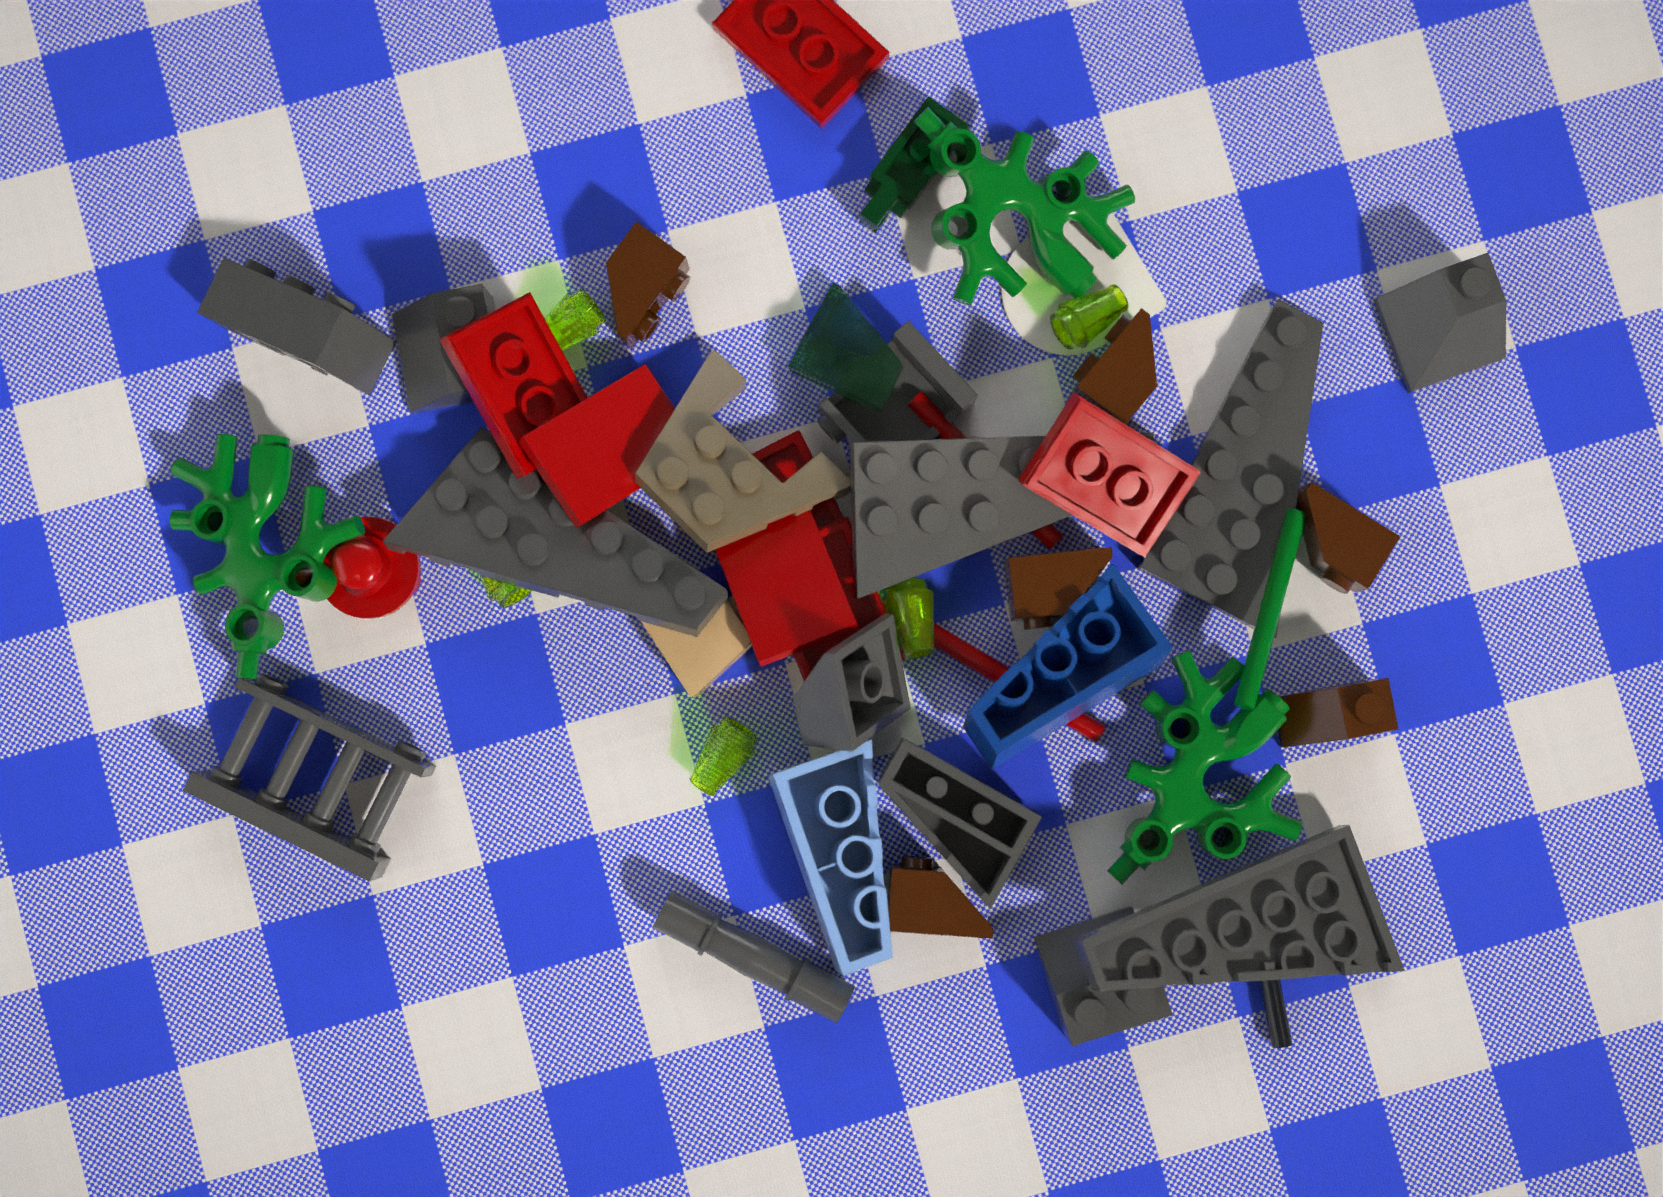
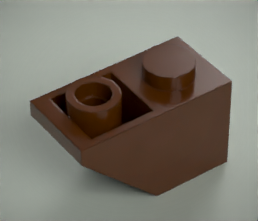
(641, 279)
(1124, 373)

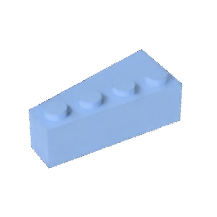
(837, 844)

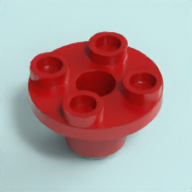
(371, 577)

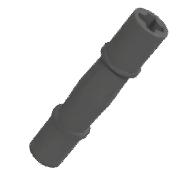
(754, 957)

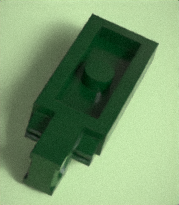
(904, 170)

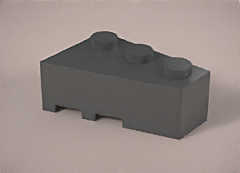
(297, 323)
(960, 816)

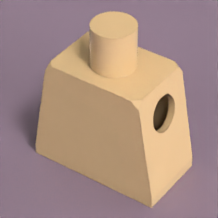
(706, 657)

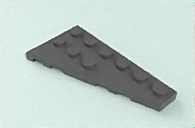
(1250, 474)
(938, 503)
(523, 537)
(1269, 920)

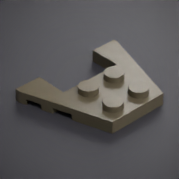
(713, 480)

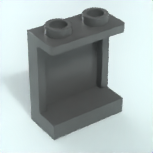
(922, 371)

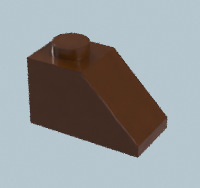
(1342, 540)
(1050, 583)
(1338, 713)
(929, 902)

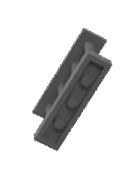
(268, 806)

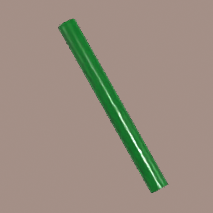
(1270, 609)

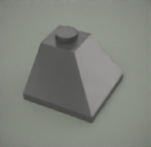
(1446, 322)
(854, 689)

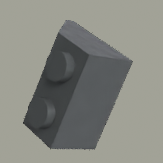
(426, 368)
(1088, 1012)

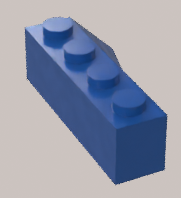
(1074, 666)

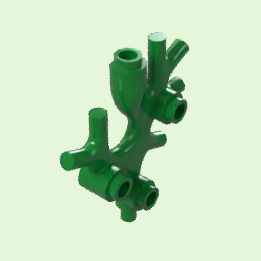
(1005, 186)
(237, 525)
(1179, 785)

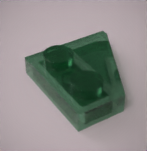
(846, 353)

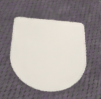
(1034, 304)

